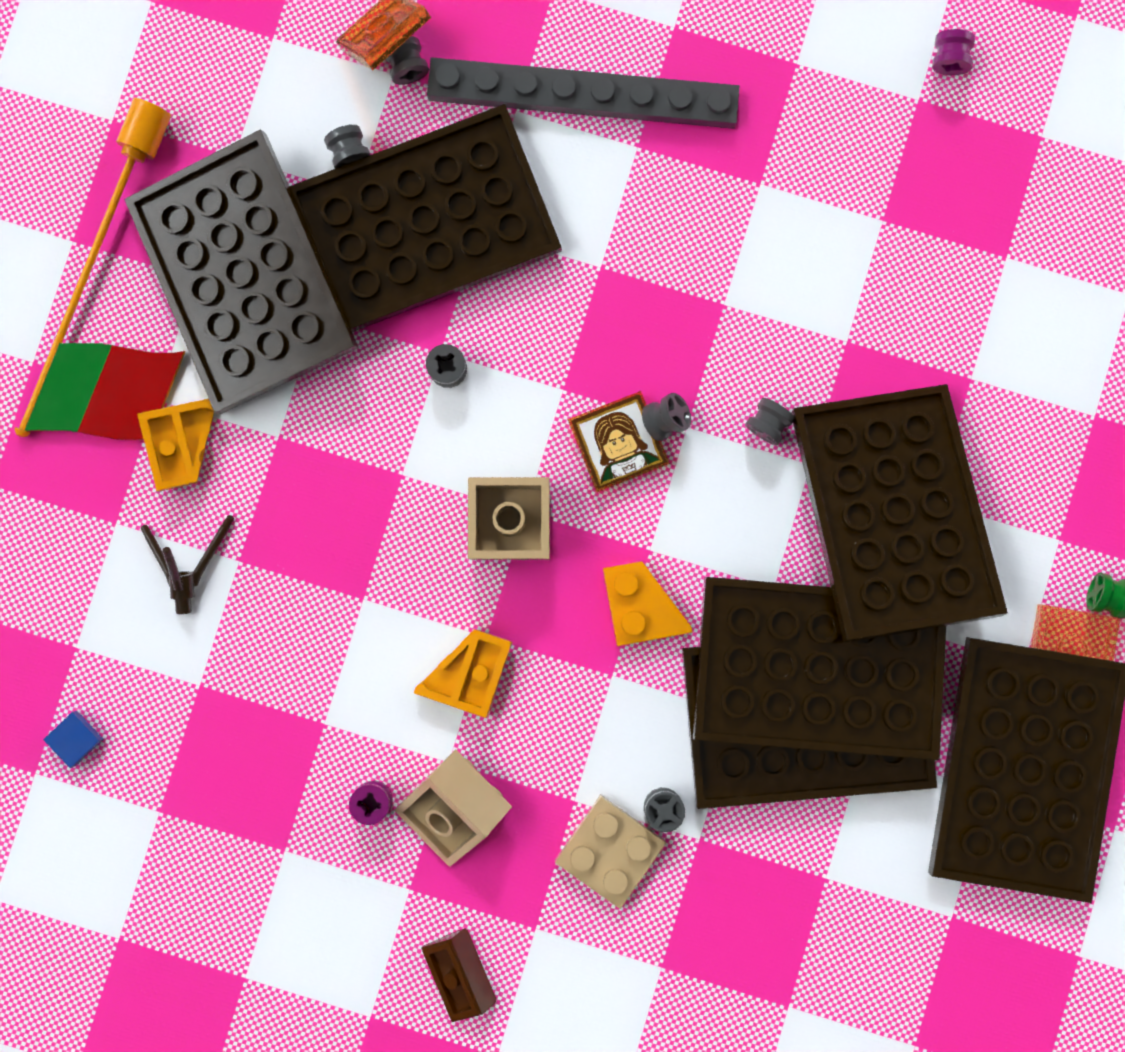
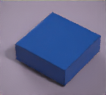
(73, 739)

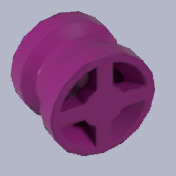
(953, 52)
(372, 794)

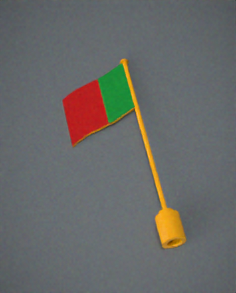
(102, 385)

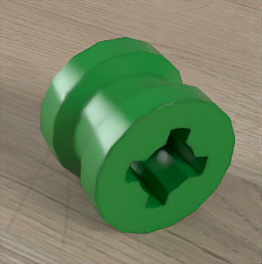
(1106, 595)

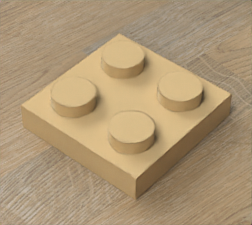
(610, 851)

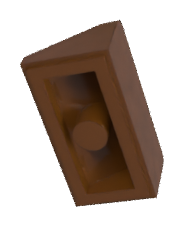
(459, 975)

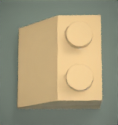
(453, 808)

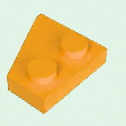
(176, 442)
(641, 606)
(468, 674)

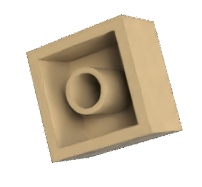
(508, 518)

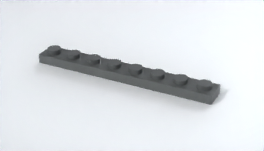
(583, 93)

